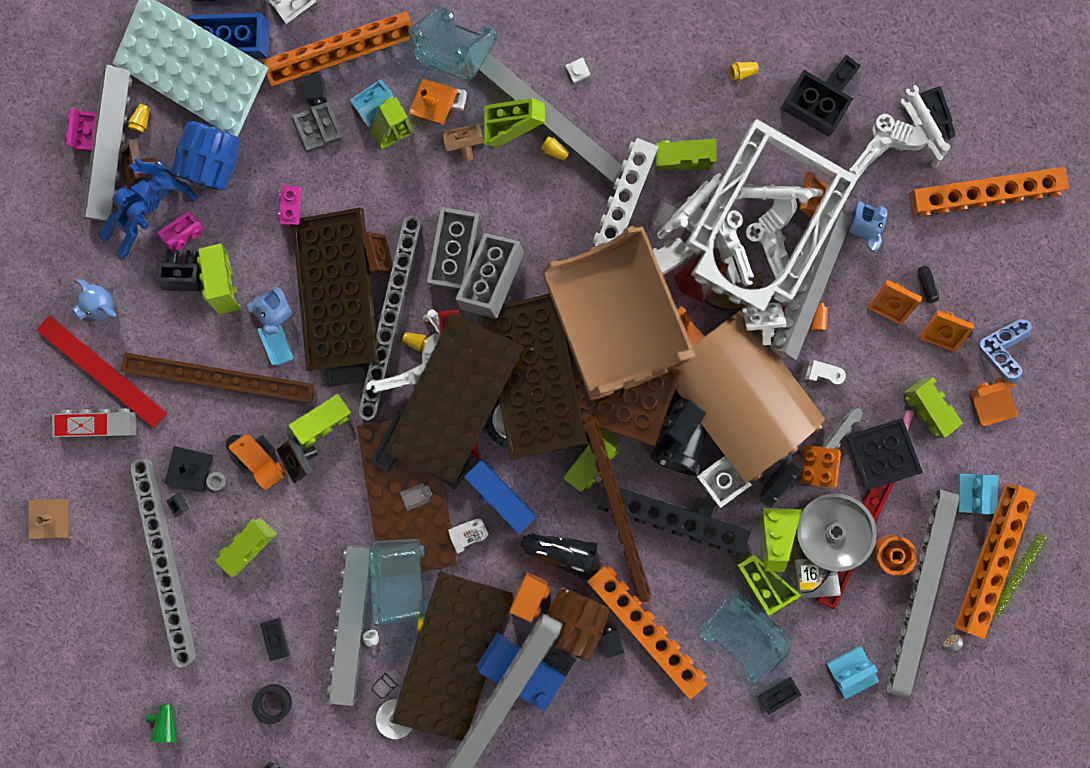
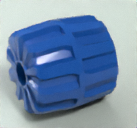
(205, 155)

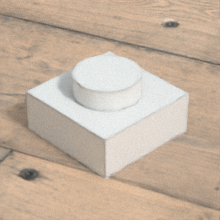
(578, 70)
(459, 101)

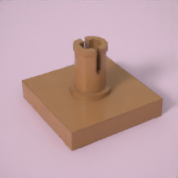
(463, 139)
(48, 518)

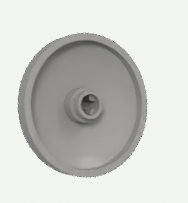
(836, 532)

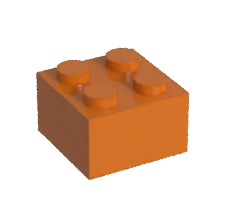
(528, 598)

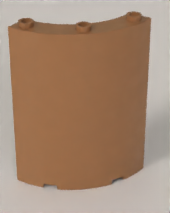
(618, 314)
(748, 397)

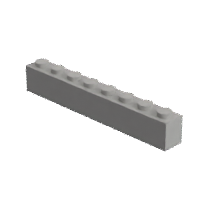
(106, 143)
(801, 309)
(350, 626)

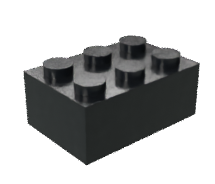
(816, 103)

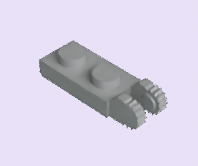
(843, 428)

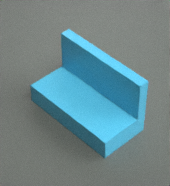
(276, 346)

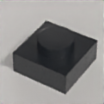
(178, 504)

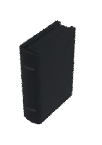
(782, 479)

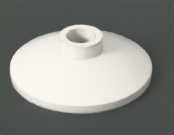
(384, 724)

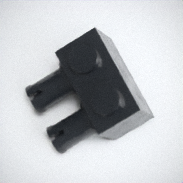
(179, 276)
(682, 421)

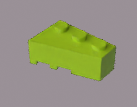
(390, 123)
(319, 421)

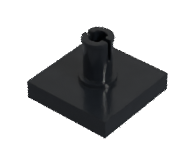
(296, 459)
(188, 469)

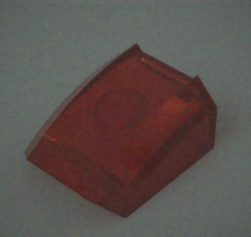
(692, 288)

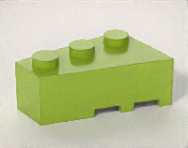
(511, 119)
(686, 155)
(217, 279)
(932, 407)
(584, 468)
(777, 536)
(245, 547)
(767, 587)

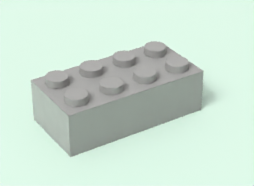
(453, 248)
(490, 275)

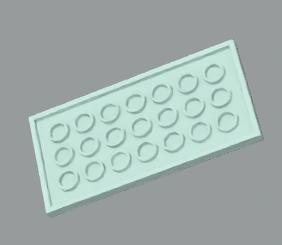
(190, 65)

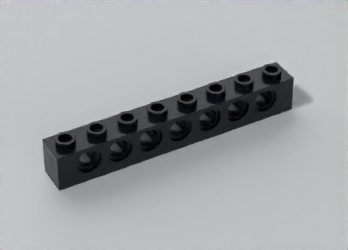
(739, 535)

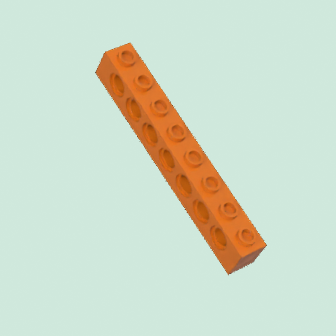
(338, 48)
(1054, 178)
(995, 560)
(690, 686)

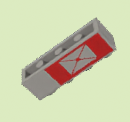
(94, 424)

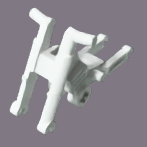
(903, 135)
(775, 219)
(725, 239)
(412, 376)

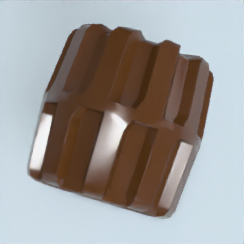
(581, 623)

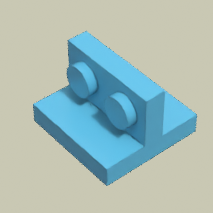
(369, 101)
(977, 493)
(853, 672)

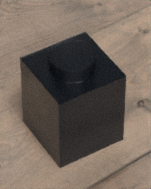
(314, 89)
(611, 642)

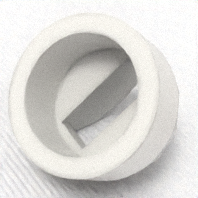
(370, 638)

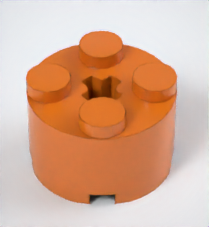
(904, 555)

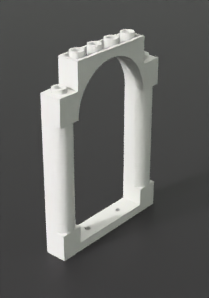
(789, 280)

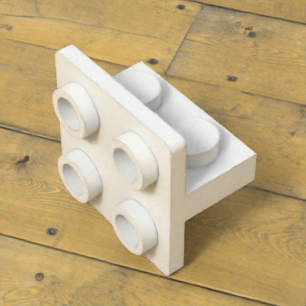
(290, 8)
(765, 321)

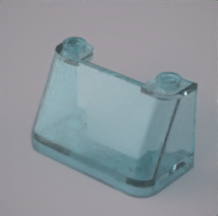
(449, 47)
(396, 581)
(748, 635)

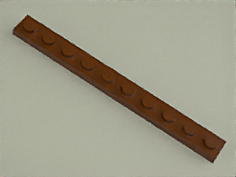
(217, 377)
(615, 502)

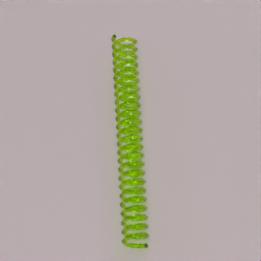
(1014, 575)

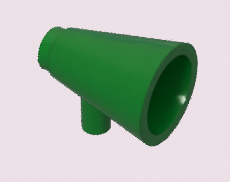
(164, 726)

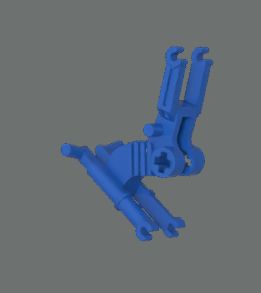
(141, 200)

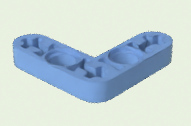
(999, 347)

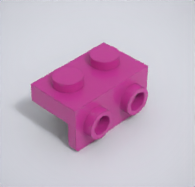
(80, 129)
(289, 206)
(180, 231)

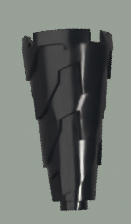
(564, 553)

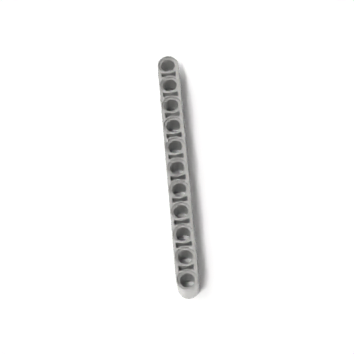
(555, 122)
(389, 308)
(160, 571)
(923, 593)
(505, 693)

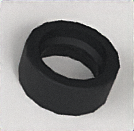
(256, 704)

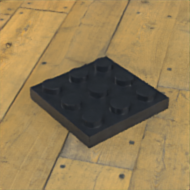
(884, 454)

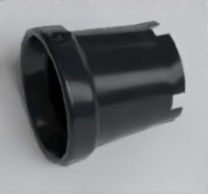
(678, 456)

